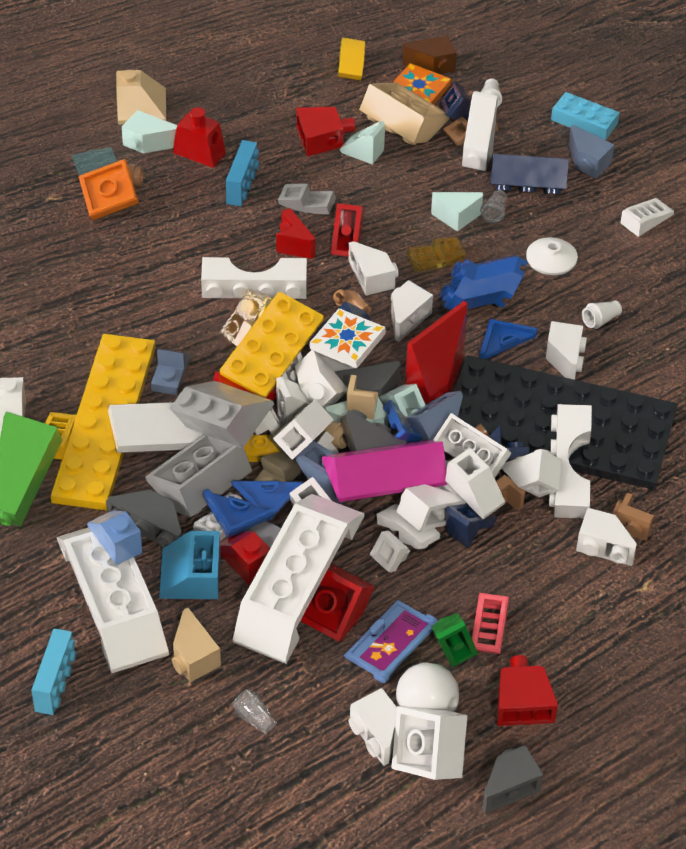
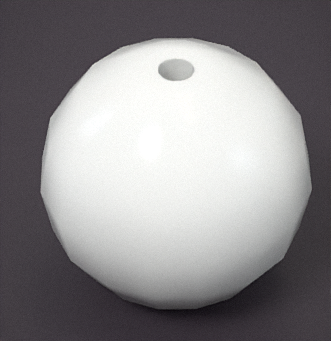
(428, 688)

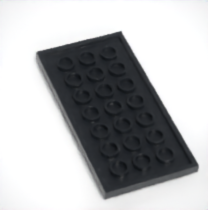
(626, 427)

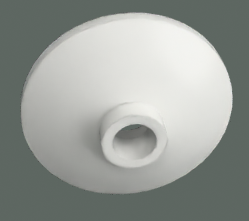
(551, 256)

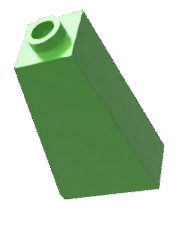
(25, 457)

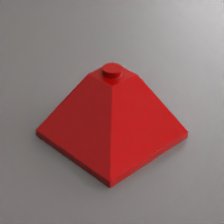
(437, 354)

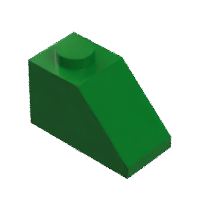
(454, 639)

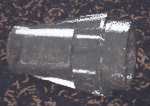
(494, 207)
(253, 710)

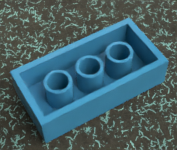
(242, 173)

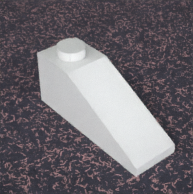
(480, 131)

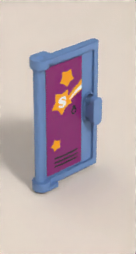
(398, 635)

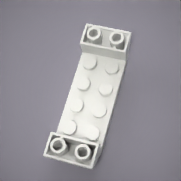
(292, 575)
(117, 602)

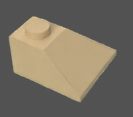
(140, 93)

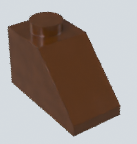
(432, 54)

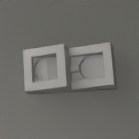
(302, 199)

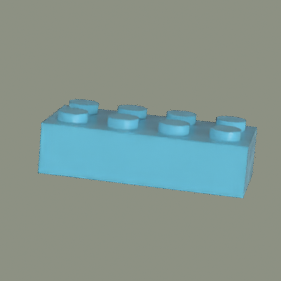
(585, 114)
(53, 672)

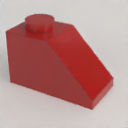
(347, 228)
(244, 554)

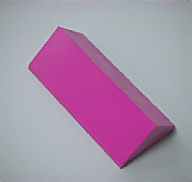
(386, 469)

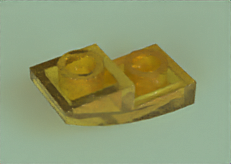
(441, 253)

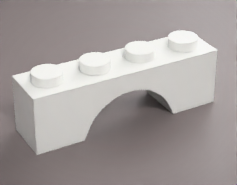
(225, 280)
(572, 431)

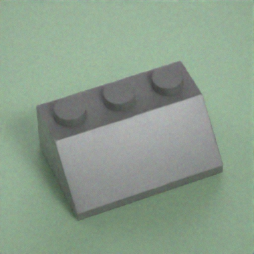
(221, 411)
(198, 467)

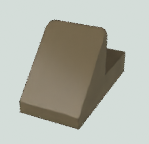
(278, 468)

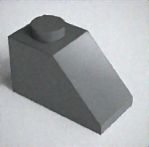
(512, 779)

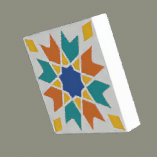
(347, 338)

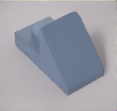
(170, 371)

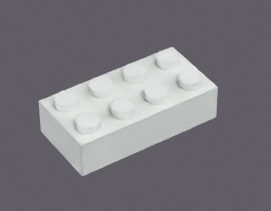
(460, 436)

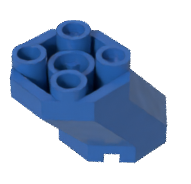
(483, 282)

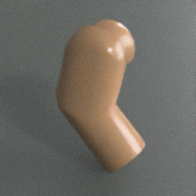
(352, 297)

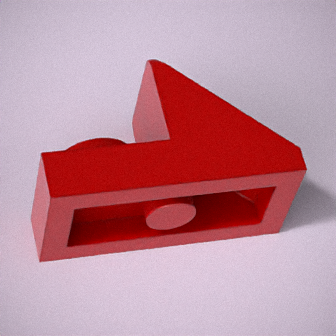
(294, 237)

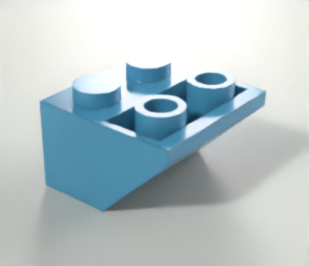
(191, 567)

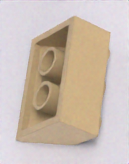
(402, 112)

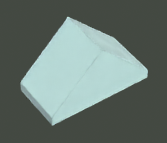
(366, 144)
(456, 208)

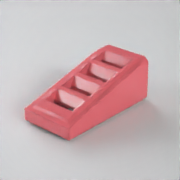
(490, 602)

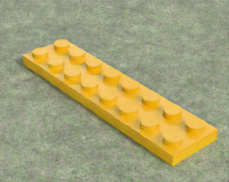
(91, 456)

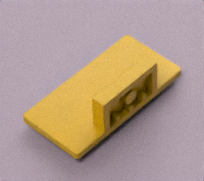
(271, 344)

